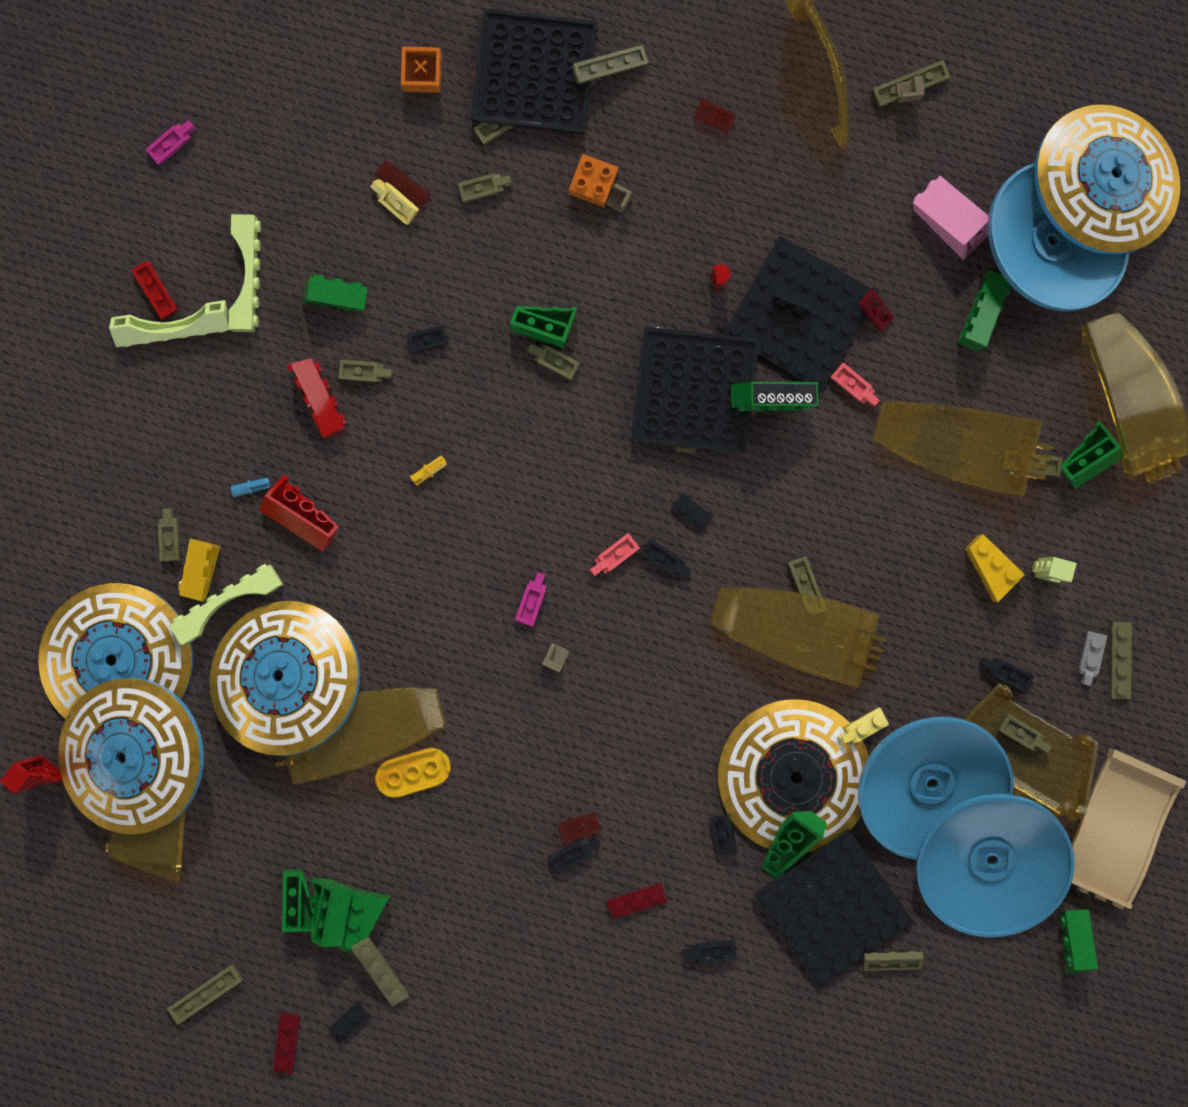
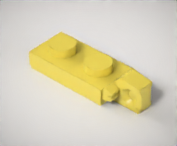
(395, 201)
(864, 727)

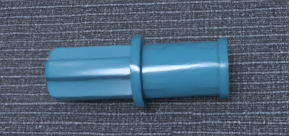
(250, 487)

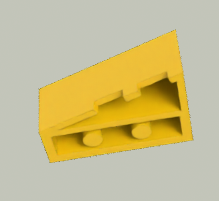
(993, 567)
(198, 569)

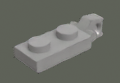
(1091, 656)

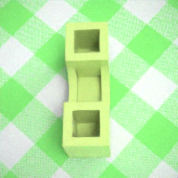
(1054, 569)

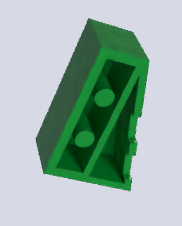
(334, 293)
(544, 324)
(1092, 457)
(296, 902)
(330, 912)
(362, 916)
(1078, 942)

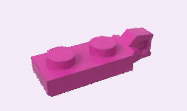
(170, 142)
(531, 601)

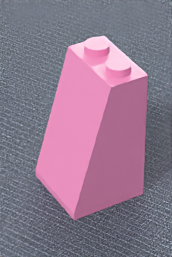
(952, 216)

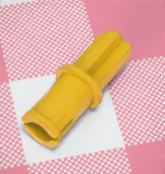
(428, 470)

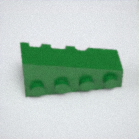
(985, 311)

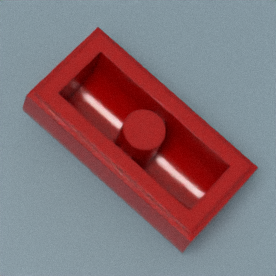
(720, 275)

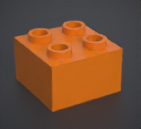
(421, 69)
(593, 180)

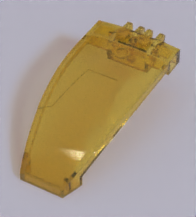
(806, 10)
(1140, 397)
(965, 444)
(800, 630)
(375, 729)

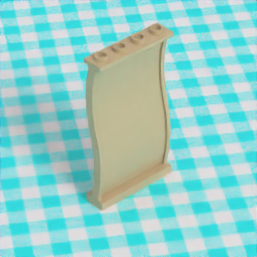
(1122, 827)

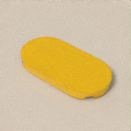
(413, 772)

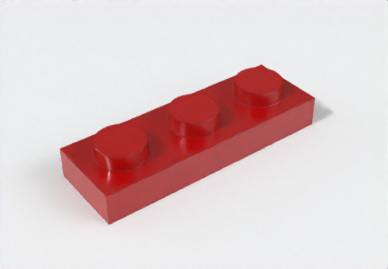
(155, 290)

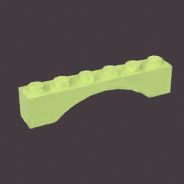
(243, 312)
(131, 330)
(192, 625)

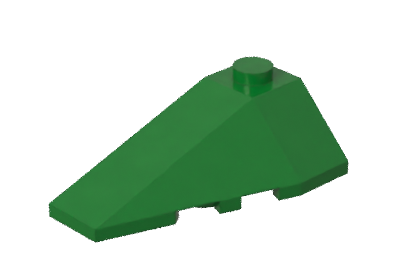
(793, 839)

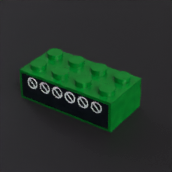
(774, 396)

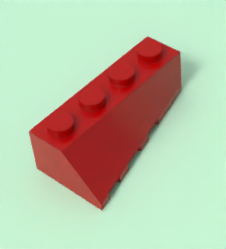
(318, 397)
(298, 514)
(30, 774)

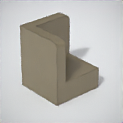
(910, 90)
(619, 198)
(555, 657)

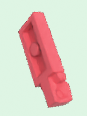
(854, 385)
(615, 555)

